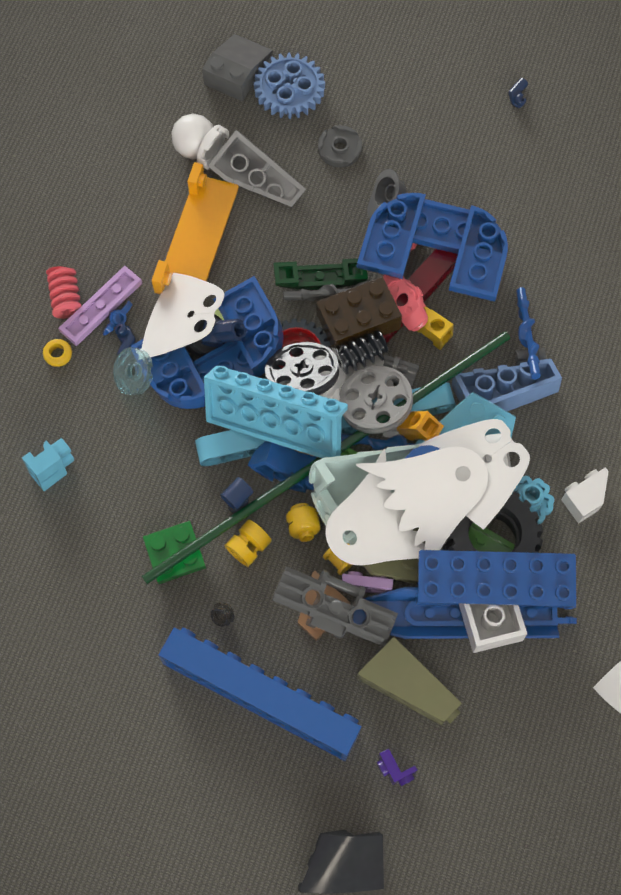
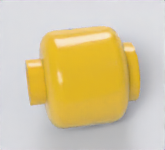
(303, 522)

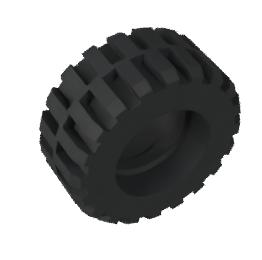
(516, 516)

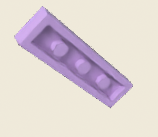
(100, 305)

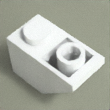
(586, 497)

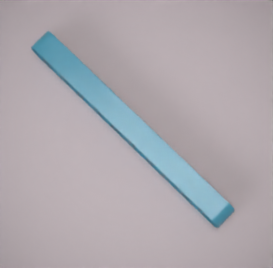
(235, 445)

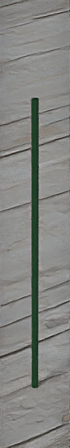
(304, 472)

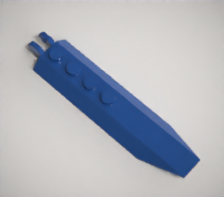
(446, 620)

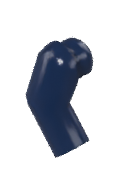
(516, 95)
(125, 336)

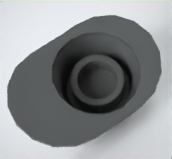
(385, 190)

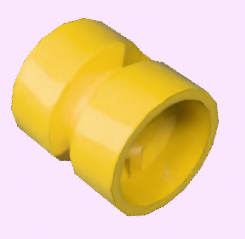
(250, 535)

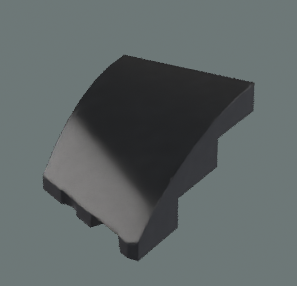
(345, 864)

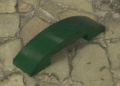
(315, 276)

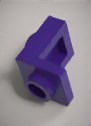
(388, 766)

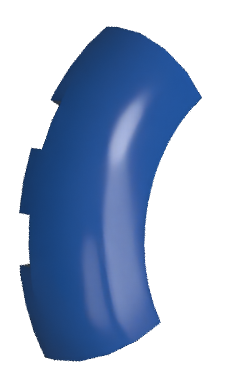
(279, 463)

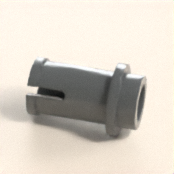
(522, 355)

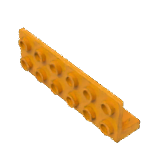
(198, 229)

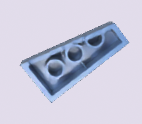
(509, 385)

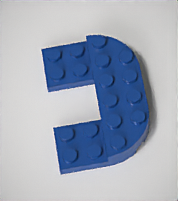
(441, 226)
(182, 381)

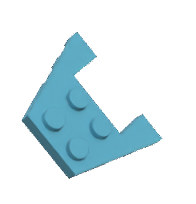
(473, 410)

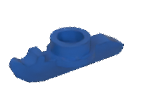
(117, 317)

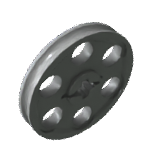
(382, 406)

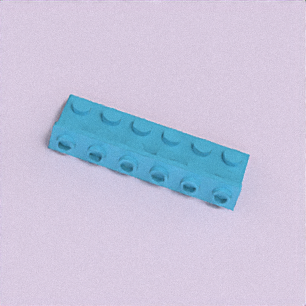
(274, 412)

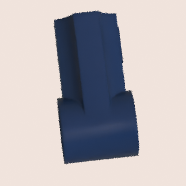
(224, 331)
(237, 495)

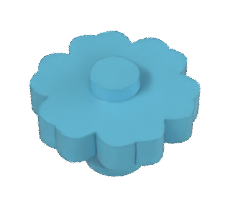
(537, 494)

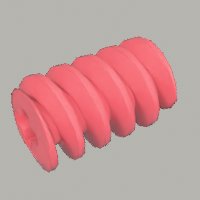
(63, 291)

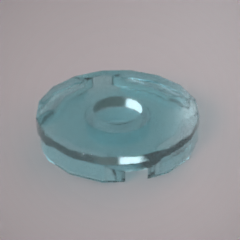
(122, 371)

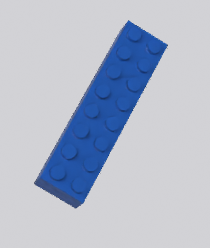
(259, 693)

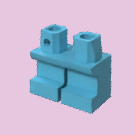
(50, 464)

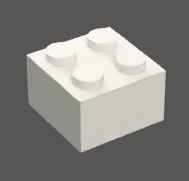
(492, 625)

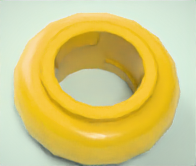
(57, 361)

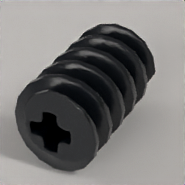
(361, 351)

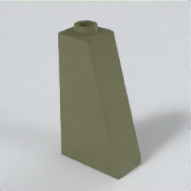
(407, 681)

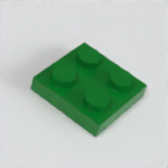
(166, 543)

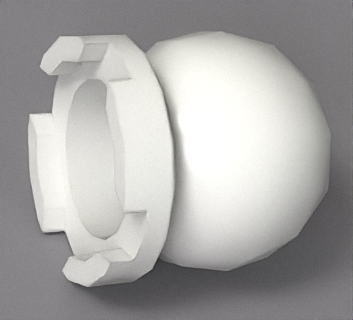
(198, 139)

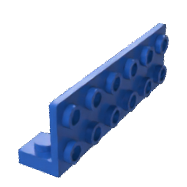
(496, 578)

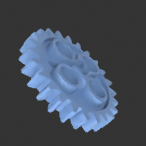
(290, 78)

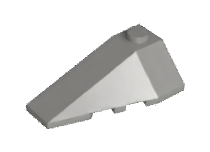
(252, 169)

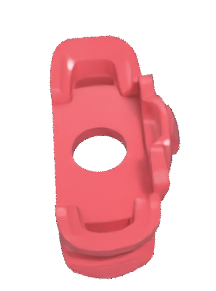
(413, 312)

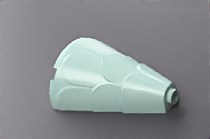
(339, 476)

